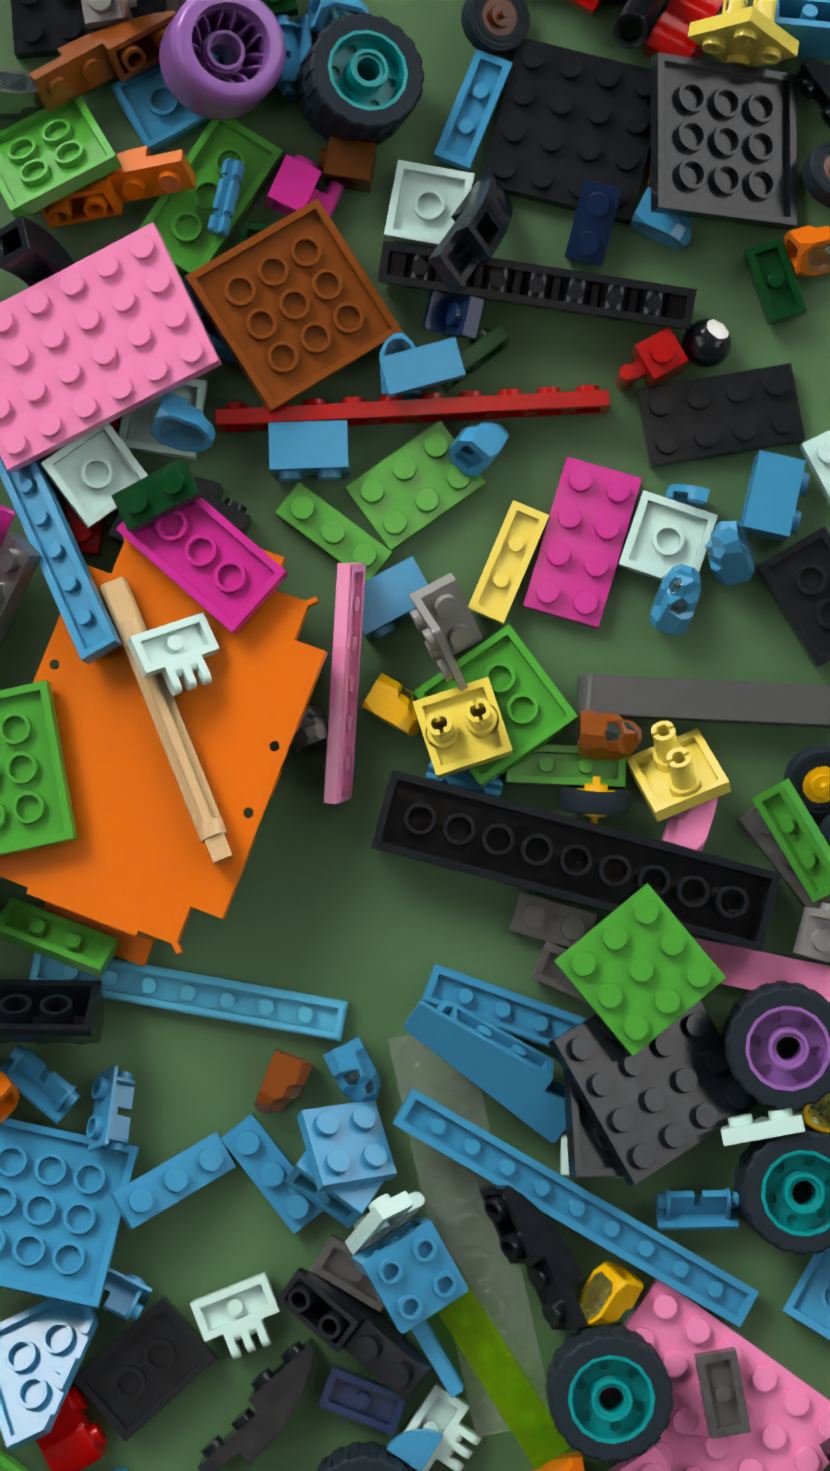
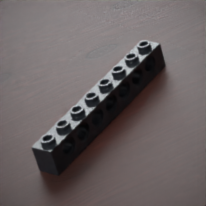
(546, 288)

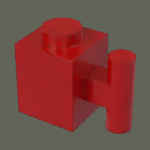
(654, 361)

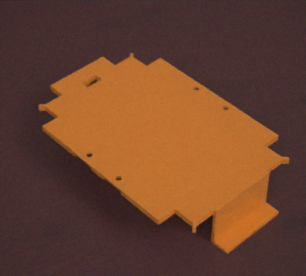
(136, 845)

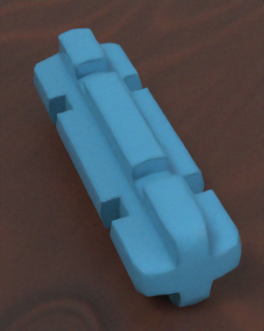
(226, 197)
(466, 781)

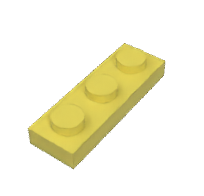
(508, 562)

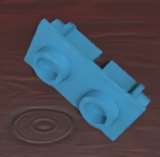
(297, 43)
(39, 1085)
(111, 1092)
(697, 1211)
(126, 1294)

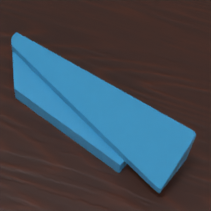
(495, 1062)

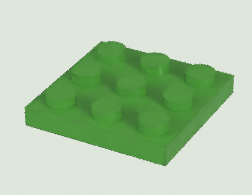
(52, 157)
(524, 693)
(639, 969)

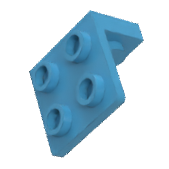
(411, 1272)

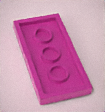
(582, 542)
(210, 561)

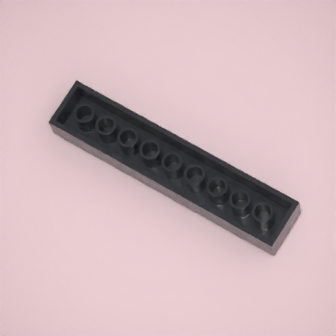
(573, 858)

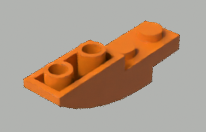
(137, 179)

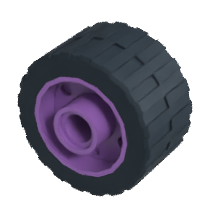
(751, 1039)

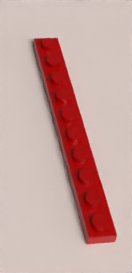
(427, 409)

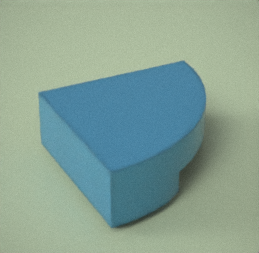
(688, 494)
(415, 1446)

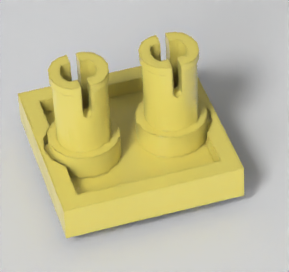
(744, 34)
(463, 728)
(677, 771)

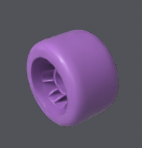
(239, 33)

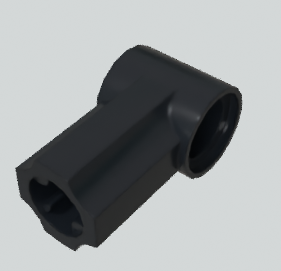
(644, 12)

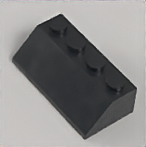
(51, 1011)

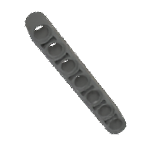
(705, 700)

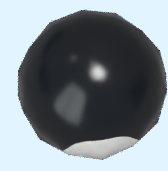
(706, 343)

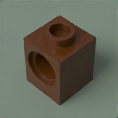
(348, 163)

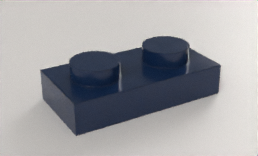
(593, 222)
(361, 1400)

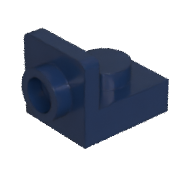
(453, 315)

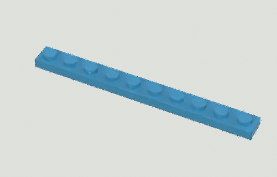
(576, 1207)

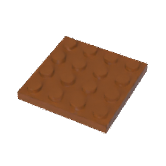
(292, 305)

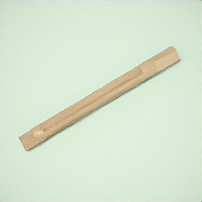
(170, 727)

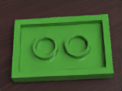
(412, 487)

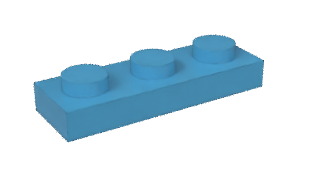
(472, 110)
(268, 1169)
(172, 1180)

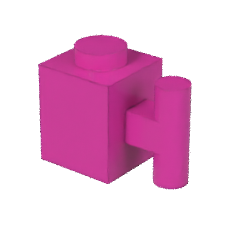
(296, 187)

